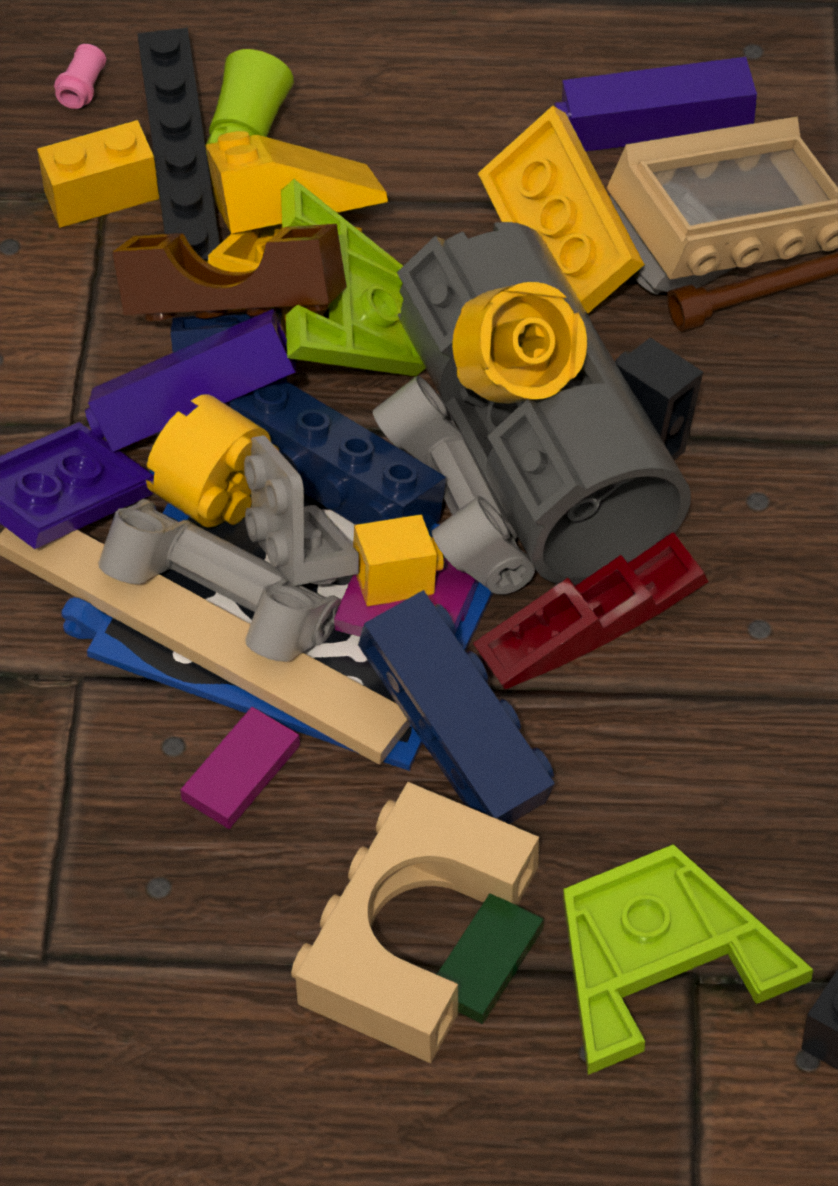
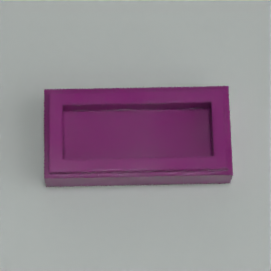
(240, 767)

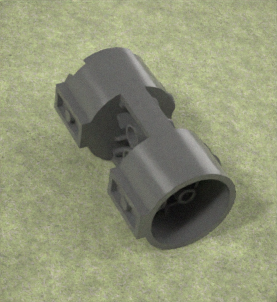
(571, 469)

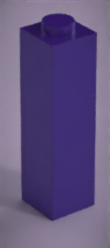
(659, 102)
(219, 365)

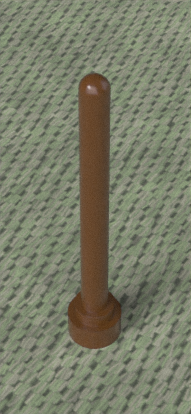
(693, 305)

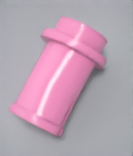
(76, 85)

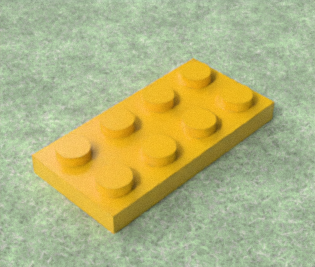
(555, 190)

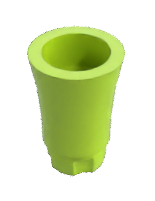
(250, 93)

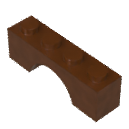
(167, 276)

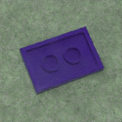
(65, 484)

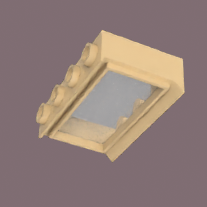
(727, 197)

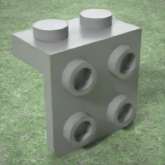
(293, 536)

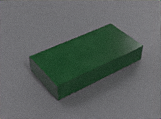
(490, 954)

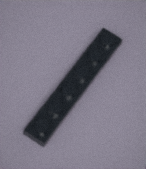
(178, 138)

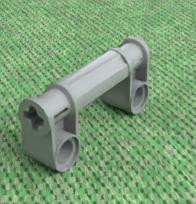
(478, 532)
(285, 615)

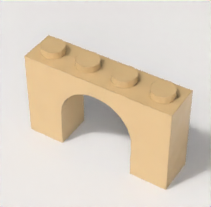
(418, 844)

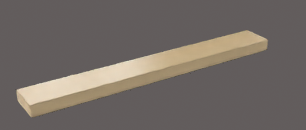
(217, 643)

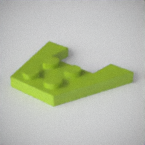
(364, 317)
(650, 926)

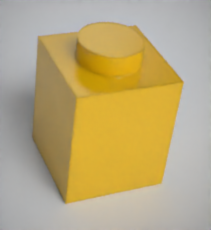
(396, 559)

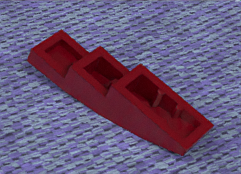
(586, 616)

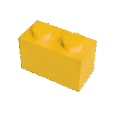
(98, 173)

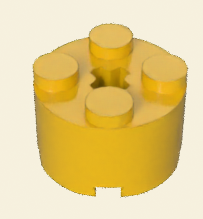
(489, 351)
(202, 462)

